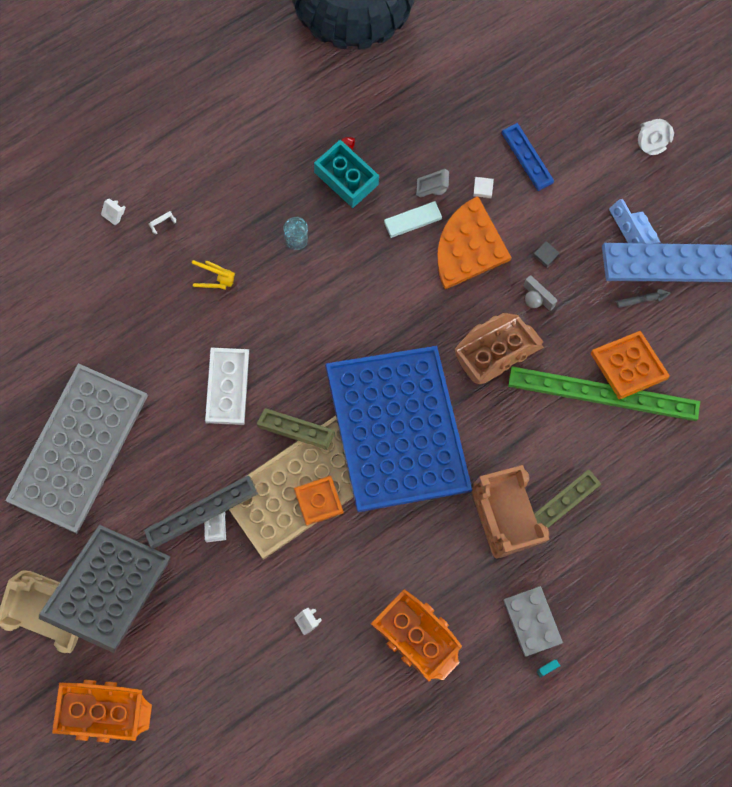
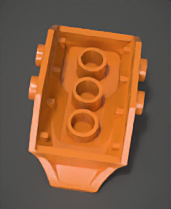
(419, 636)
(100, 711)

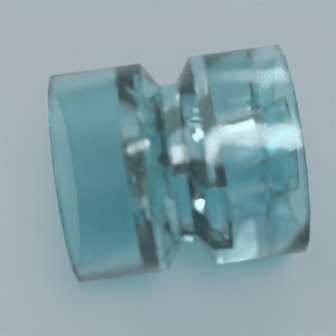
(296, 233)

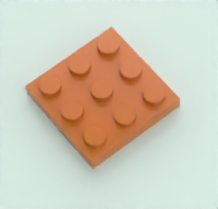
(630, 365)

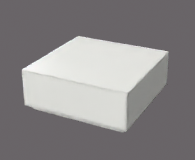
(483, 187)

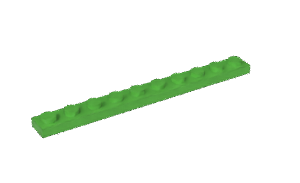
(603, 394)

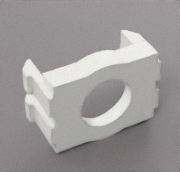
(160, 219)

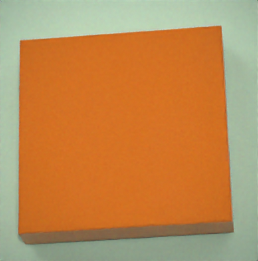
(318, 500)

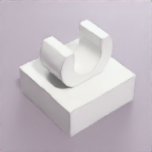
(112, 211)
(307, 621)

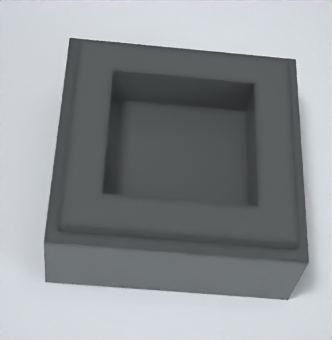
(546, 254)

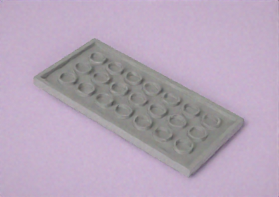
(77, 448)

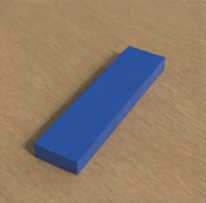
(527, 156)

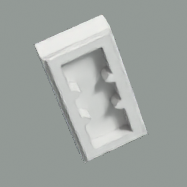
(215, 528)

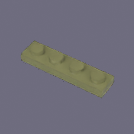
(296, 428)
(567, 499)

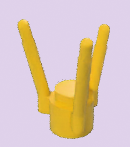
(225, 276)

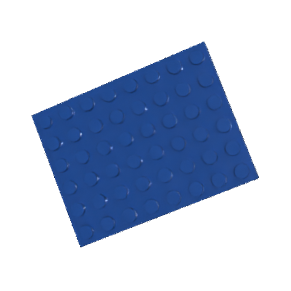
(397, 428)

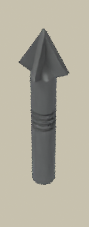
(660, 295)

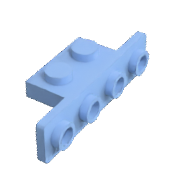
(633, 226)

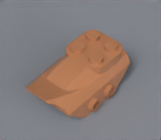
(496, 346)

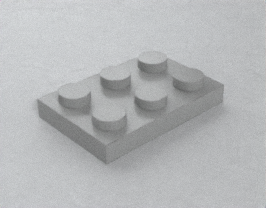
(532, 621)

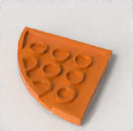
(469, 245)

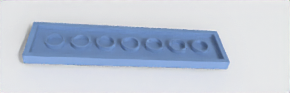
(667, 262)

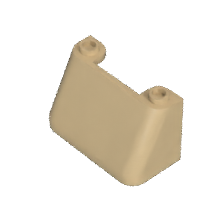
(22, 604)

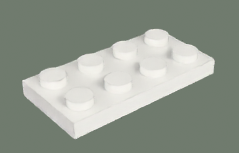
(227, 386)

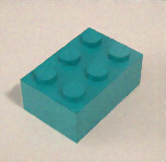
(346, 173)

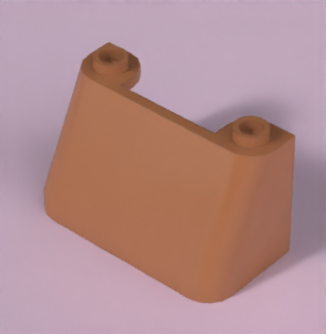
(507, 512)

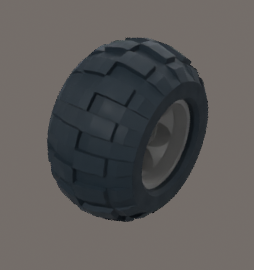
(353, 21)

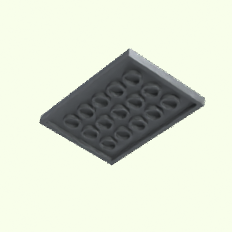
(105, 588)

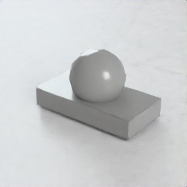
(433, 183)
(538, 295)

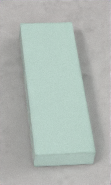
(412, 219)

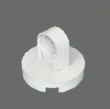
(655, 136)

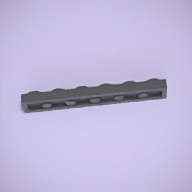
(200, 512)

